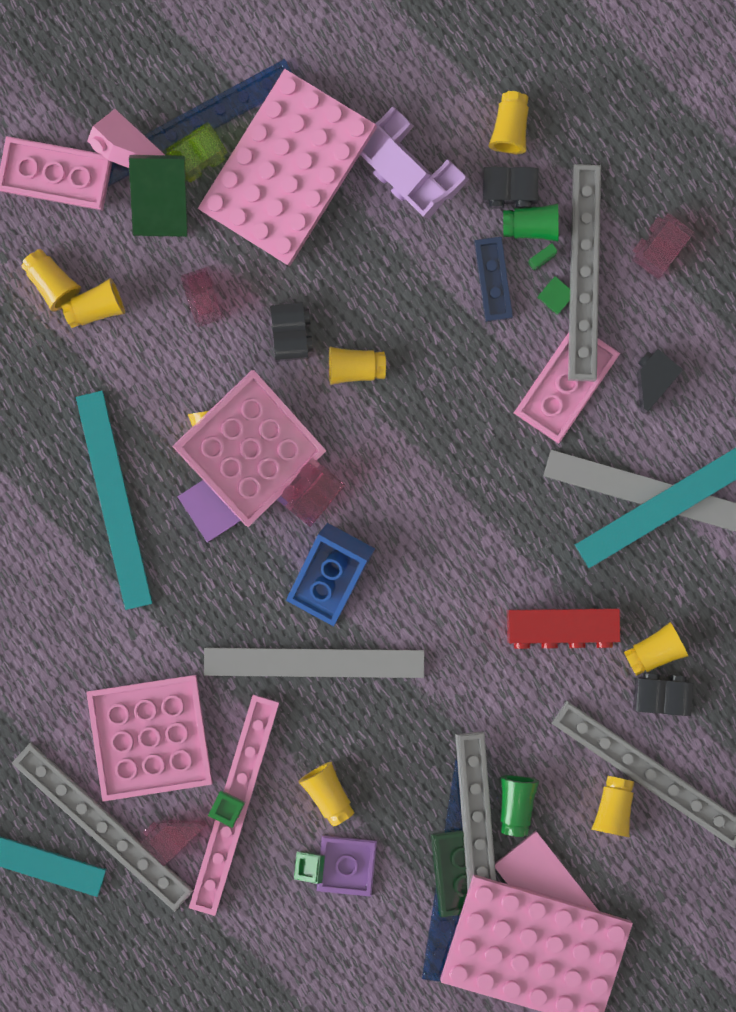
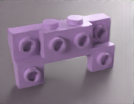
(404, 172)

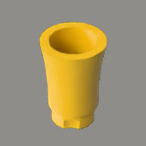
(511, 124)
(50, 279)
(94, 305)
(355, 365)
(656, 650)
(327, 793)
(615, 807)

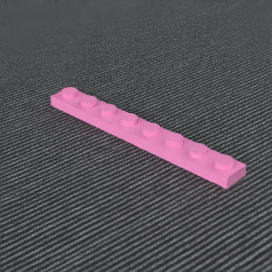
(241, 785)

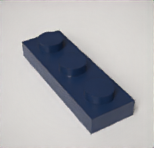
(493, 279)

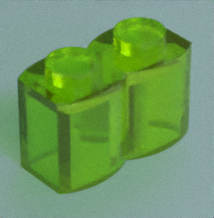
(200, 150)

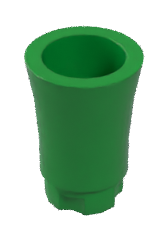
(532, 223)
(517, 804)

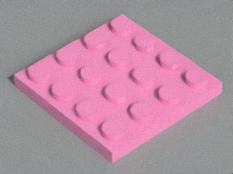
(248, 448)
(149, 738)

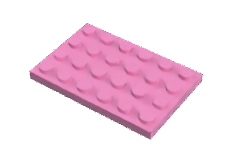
(287, 167)
(534, 949)

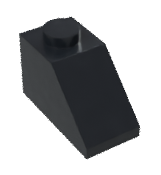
(655, 377)

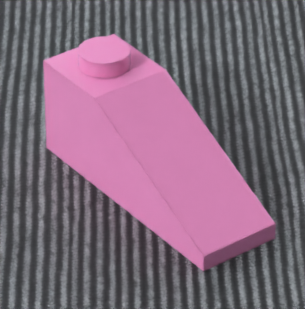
(118, 139)

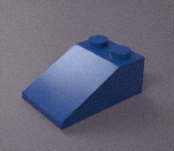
(330, 574)

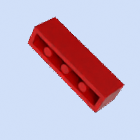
(563, 626)

